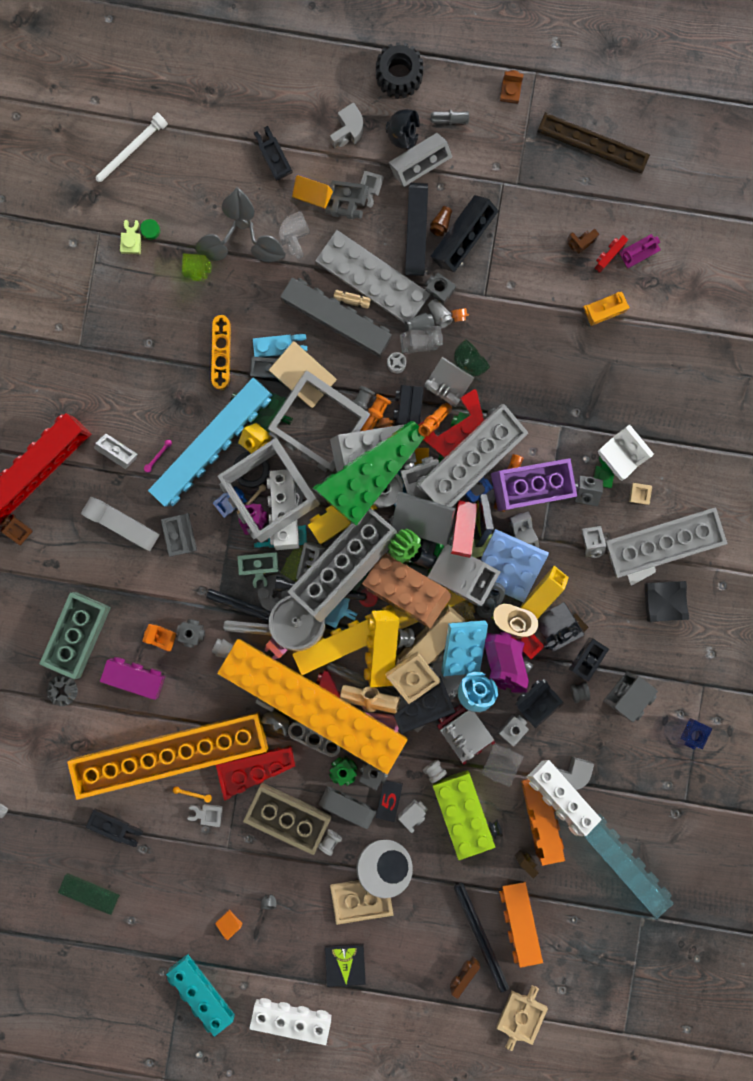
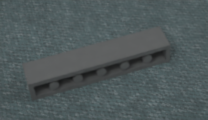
(336, 317)

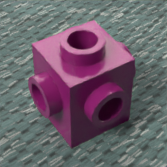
(258, 515)

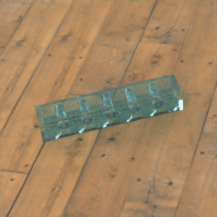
(629, 869)

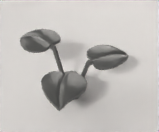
(240, 208)

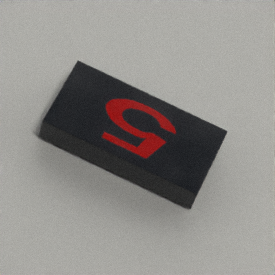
(389, 800)

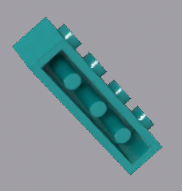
(200, 995)

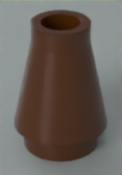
(440, 223)

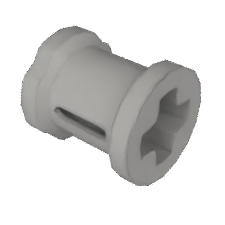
(329, 842)

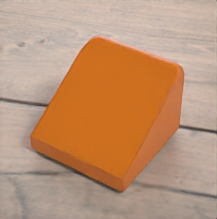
(228, 924)

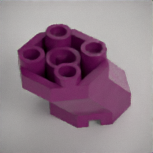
(506, 662)

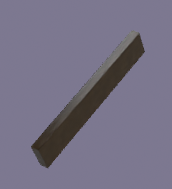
(593, 143)

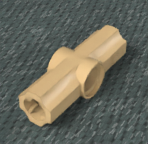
(370, 699)

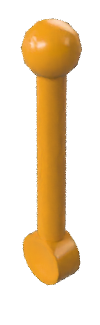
(207, 798)

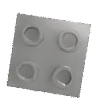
(448, 382)
(466, 735)

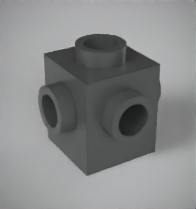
(589, 490)
(197, 633)
(369, 779)

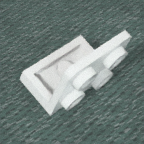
(625, 452)

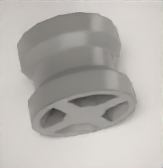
(394, 360)
(434, 771)

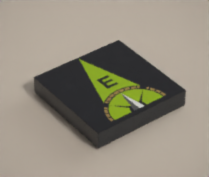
(483, 521)
(345, 965)

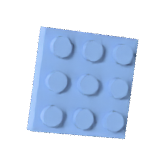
(516, 562)

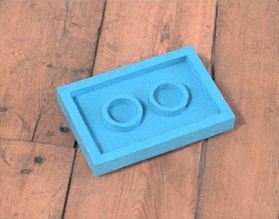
(464, 648)

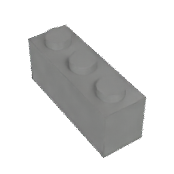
(420, 159)

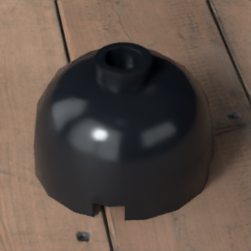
(402, 128)

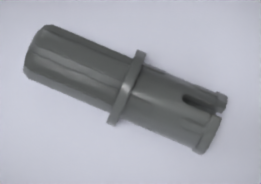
(450, 117)

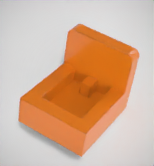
(159, 637)

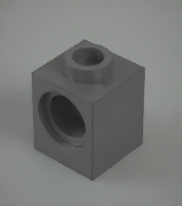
(441, 296)

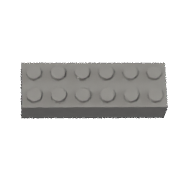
(343, 565)

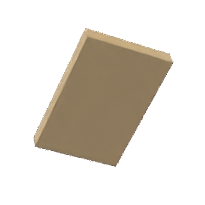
(292, 365)
(355, 904)

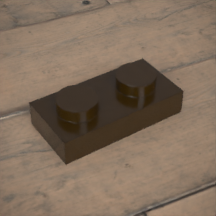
(527, 862)

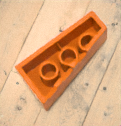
(544, 827)
(521, 924)

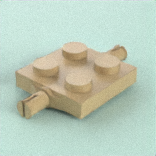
(521, 1017)

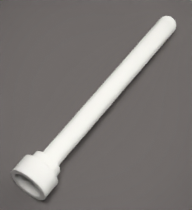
(156, 124)

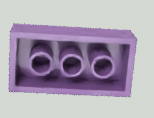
(533, 484)

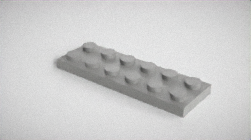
(372, 277)
(473, 457)
(666, 542)

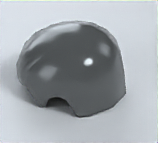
(277, 721)

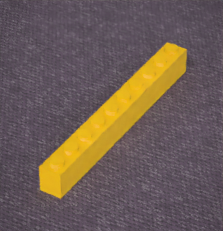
(349, 640)

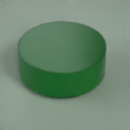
(150, 229)

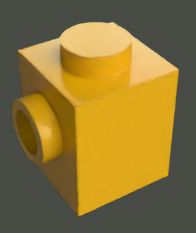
(254, 437)

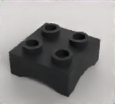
(666, 601)

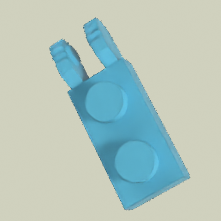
(275, 345)

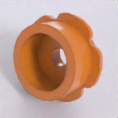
(459, 314)

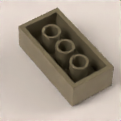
(287, 818)

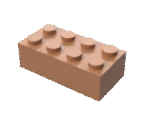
(407, 590)

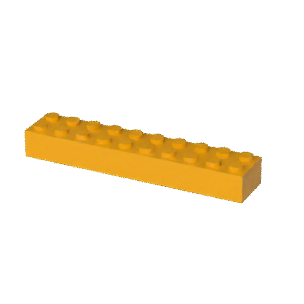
(312, 706)
(167, 755)

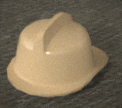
(515, 620)

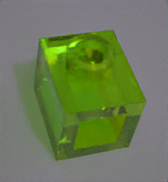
(195, 266)

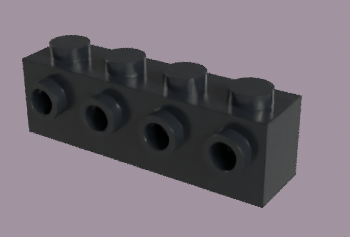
(464, 233)

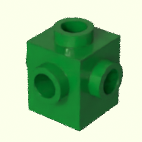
(343, 764)

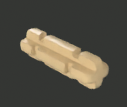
(352, 299)

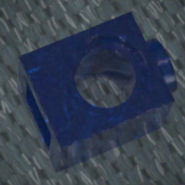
(704, 732)

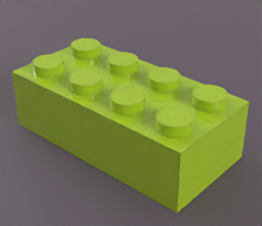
(463, 815)

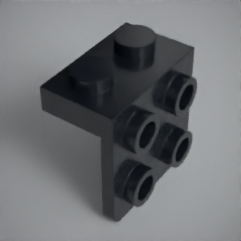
(538, 703)

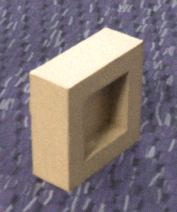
(640, 494)

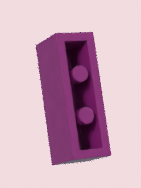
(133, 678)

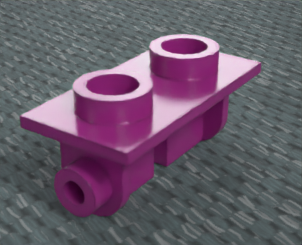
(640, 250)

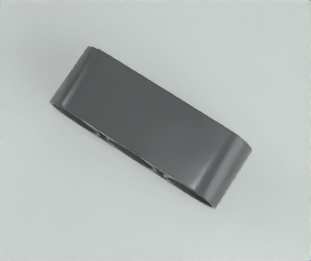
(347, 807)

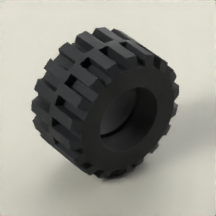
(399, 56)

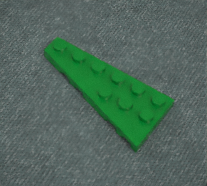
(366, 477)

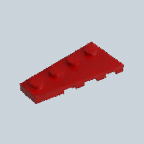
(246, 772)

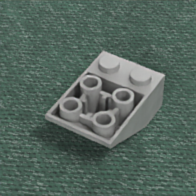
(464, 576)

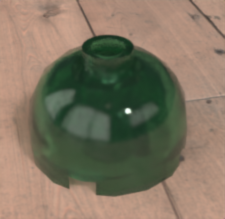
(469, 359)

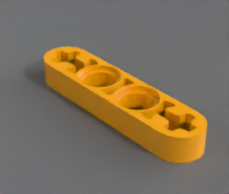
(221, 352)

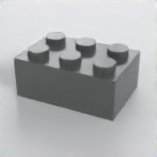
(631, 696)

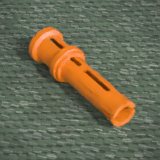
(376, 412)

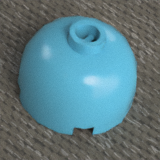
(477, 692)

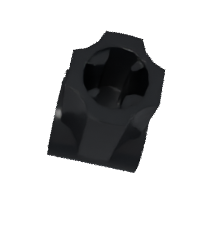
(425, 556)

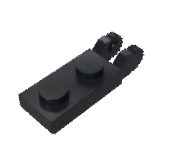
(273, 155)
(112, 827)

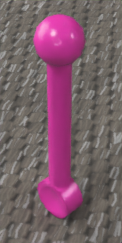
(148, 468)

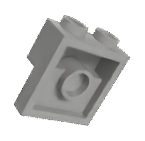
(413, 474)

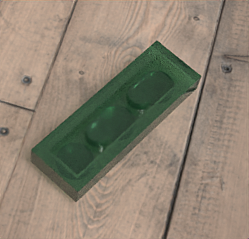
(88, 893)

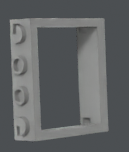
(331, 393)
(248, 464)

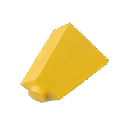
(545, 592)

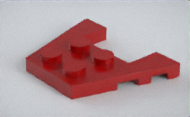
(450, 439)

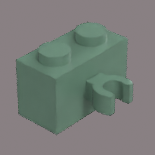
(258, 565)

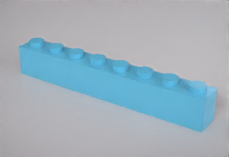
(210, 443)

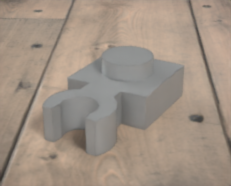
(374, 183)
(209, 815)

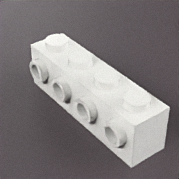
(283, 501)
(563, 798)
(291, 1021)

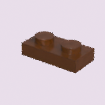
(459, 983)

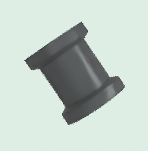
(363, 397)

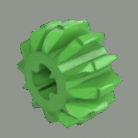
(404, 545)

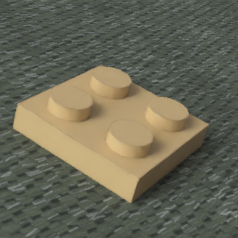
(413, 677)

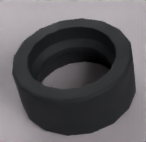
(261, 480)

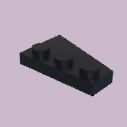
(425, 709)

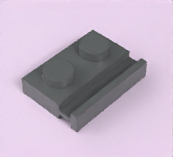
(179, 535)

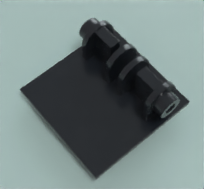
(559, 627)

